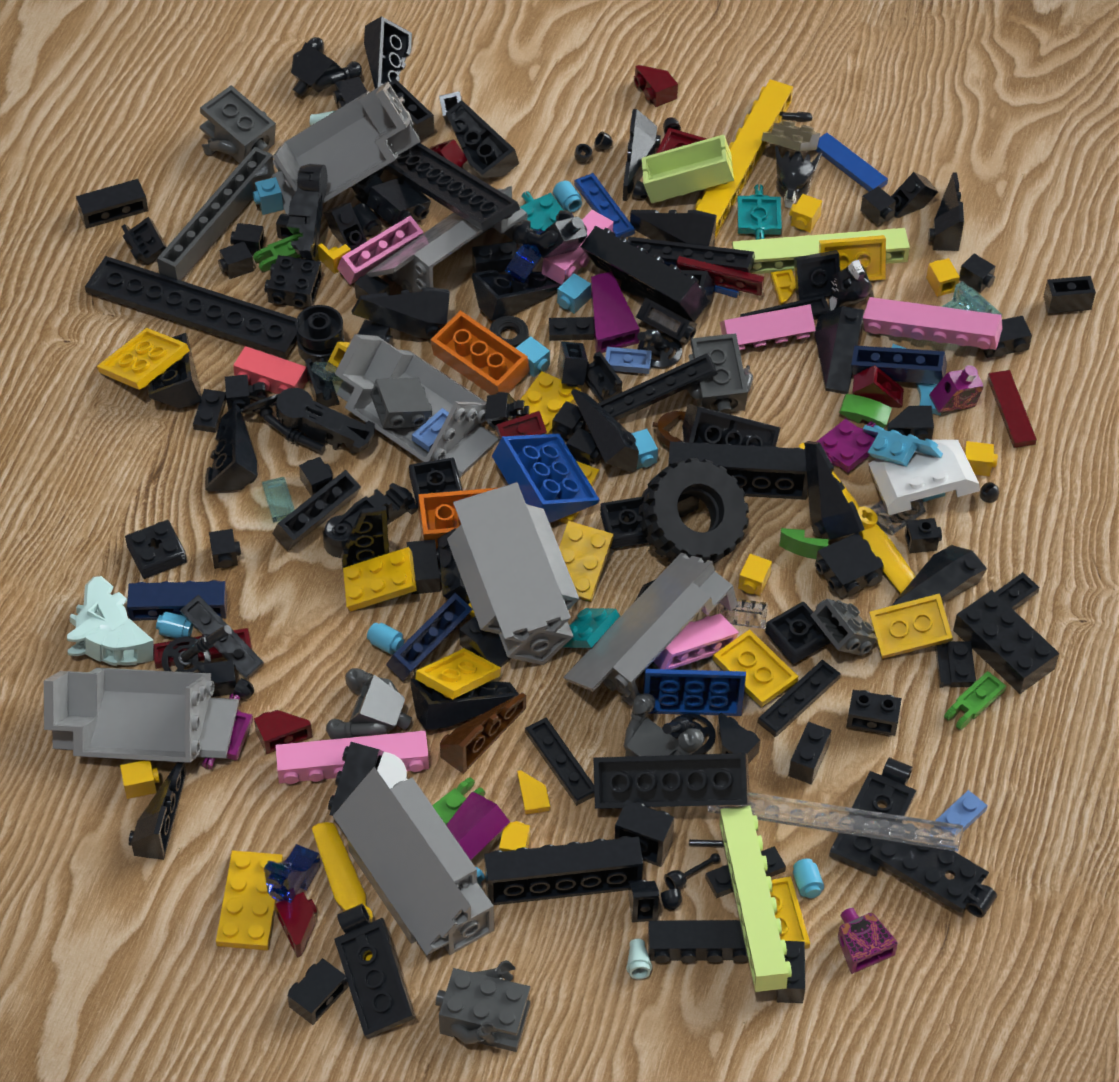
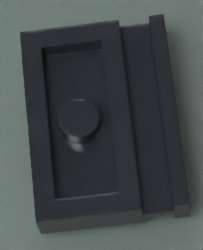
(955, 664)

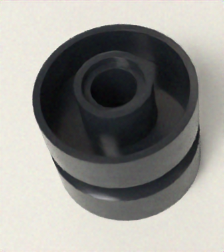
(318, 332)

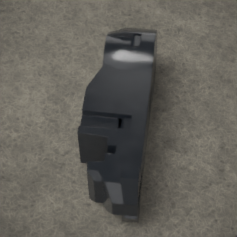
(307, 209)
(299, 411)
(338, 529)

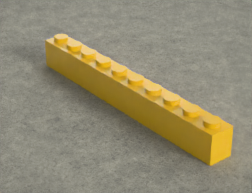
(747, 149)

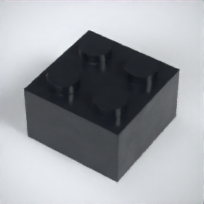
(651, 827)

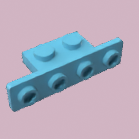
(898, 448)

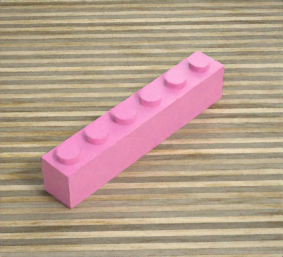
(932, 323)
(324, 760)

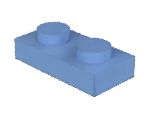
(629, 360)
(428, 432)
(964, 811)

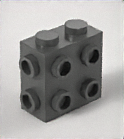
(401, 402)
(844, 626)

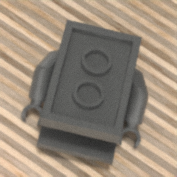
(236, 125)
(730, 387)
(484, 1007)

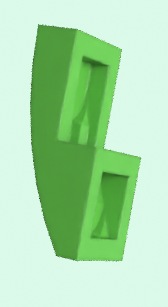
(860, 408)
(795, 542)

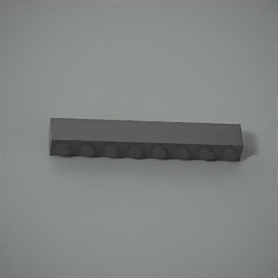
(215, 215)

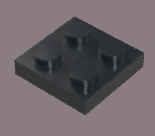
(814, 274)

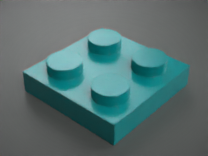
(591, 626)

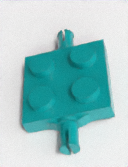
(541, 211)
(759, 214)

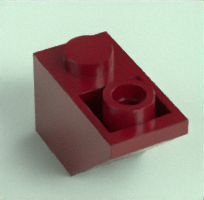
(656, 84)

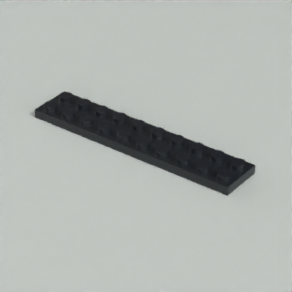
(453, 187)
(193, 306)

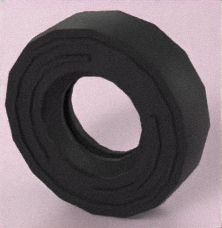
(513, 323)

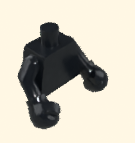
(317, 70)
(557, 239)

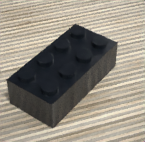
(1006, 641)

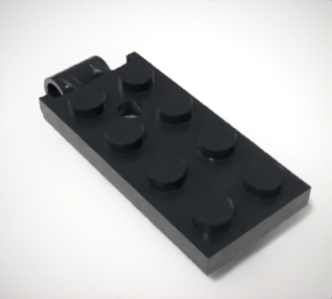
(884, 788)
(927, 869)
(376, 983)

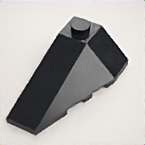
(716, 427)

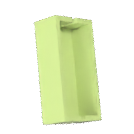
(687, 169)

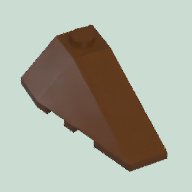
(477, 735)

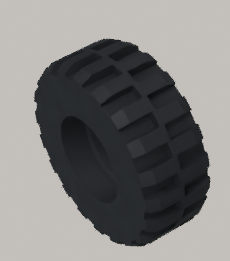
(718, 493)

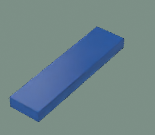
(850, 163)
(602, 203)

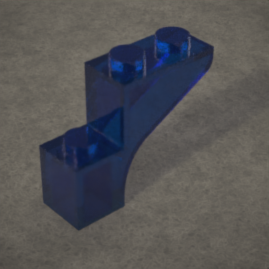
(524, 261)
(296, 872)

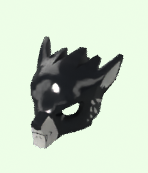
(793, 174)
(850, 286)

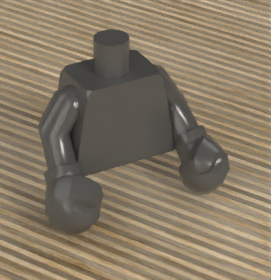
(375, 710)
(648, 739)

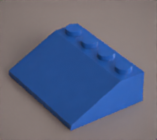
(545, 474)
(695, 691)

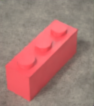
(273, 371)

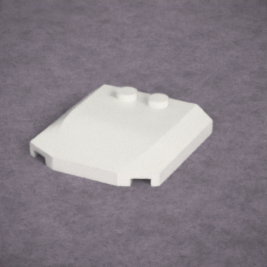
(924, 477)

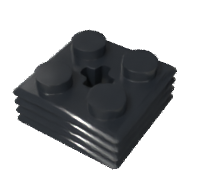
(434, 477)
(623, 522)
(155, 548)
(796, 633)

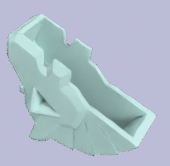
(105, 629)

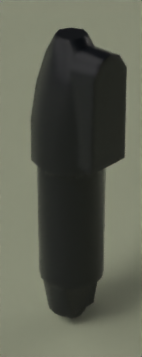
(799, 116)

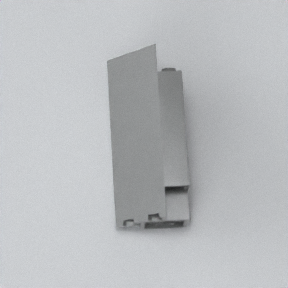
(348, 142)
(414, 263)
(462, 431)
(514, 573)
(651, 625)
(138, 714)
(415, 864)

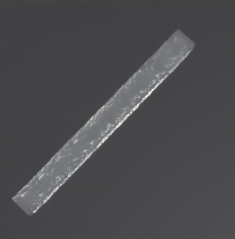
(852, 821)

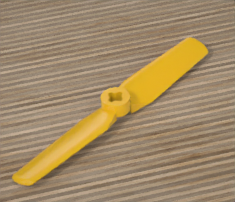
(880, 543)
(340, 870)

